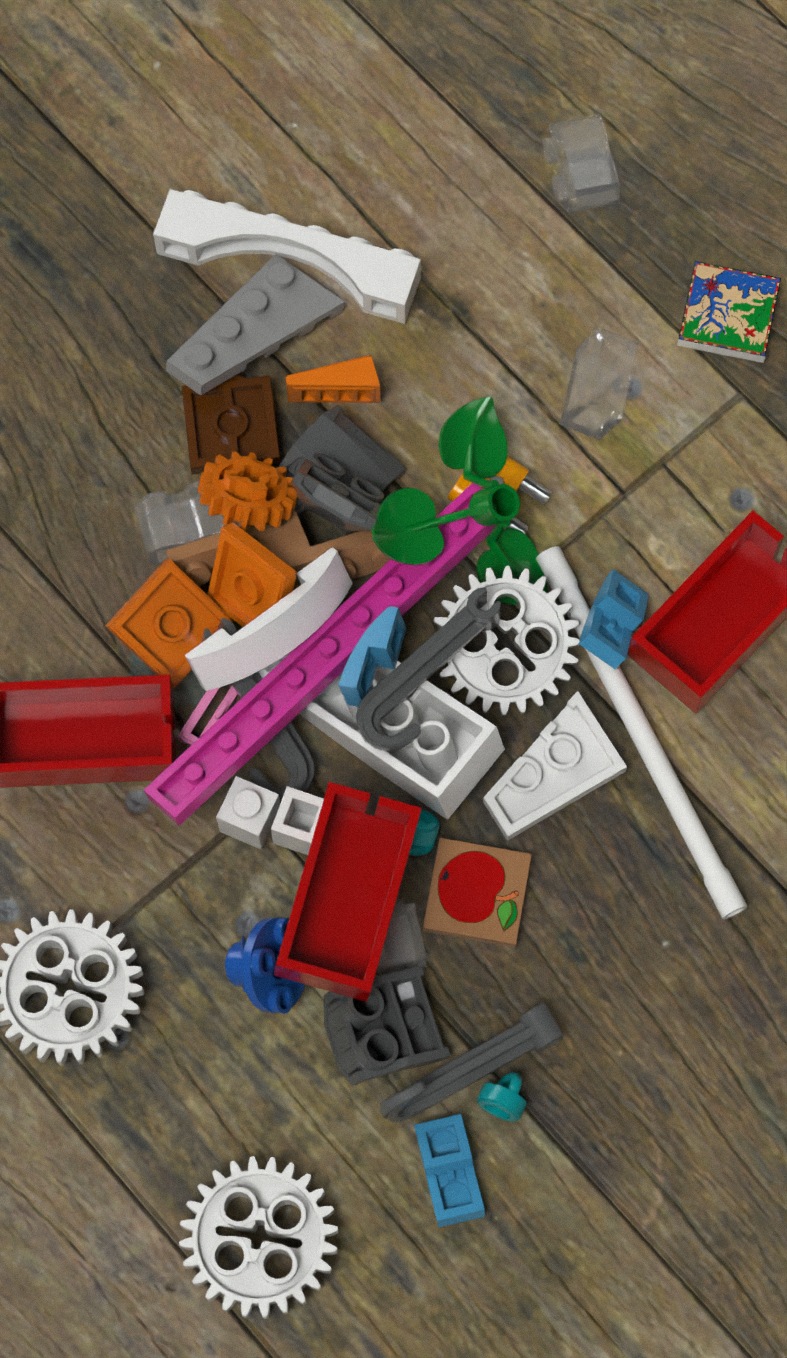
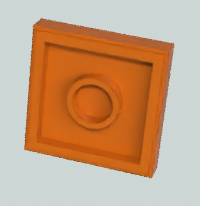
(247, 576)
(166, 621)

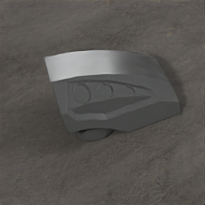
(347, 444)
(323, 493)
(387, 1031)

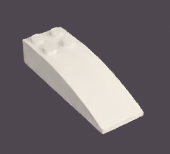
(439, 764)

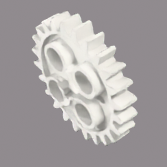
(536, 612)
(81, 948)
(250, 1282)

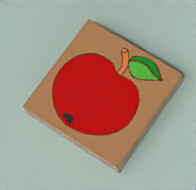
(477, 892)

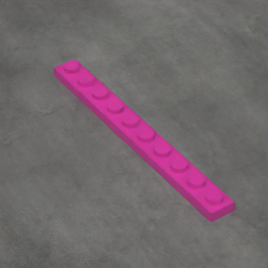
(305, 672)

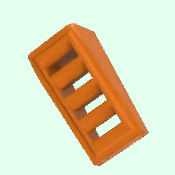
(336, 383)

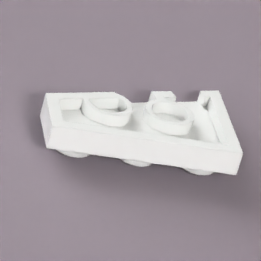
(556, 770)

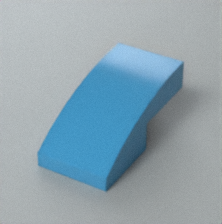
(612, 618)
(376, 648)
(449, 1170)

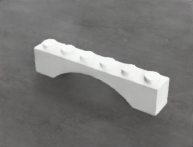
(205, 230)

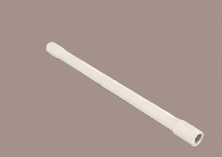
(716, 877)

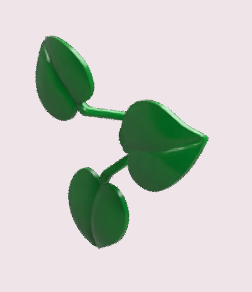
(407, 521)

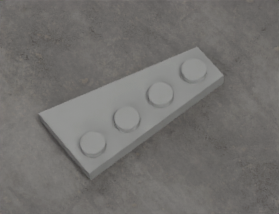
(252, 324)

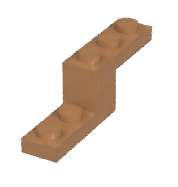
(289, 544)

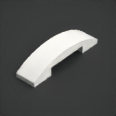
(276, 631)

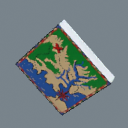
(729, 312)

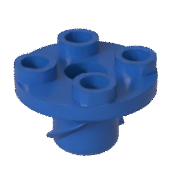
(253, 965)

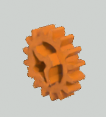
(247, 491)

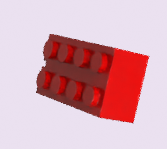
(716, 615)
(86, 730)
(347, 892)

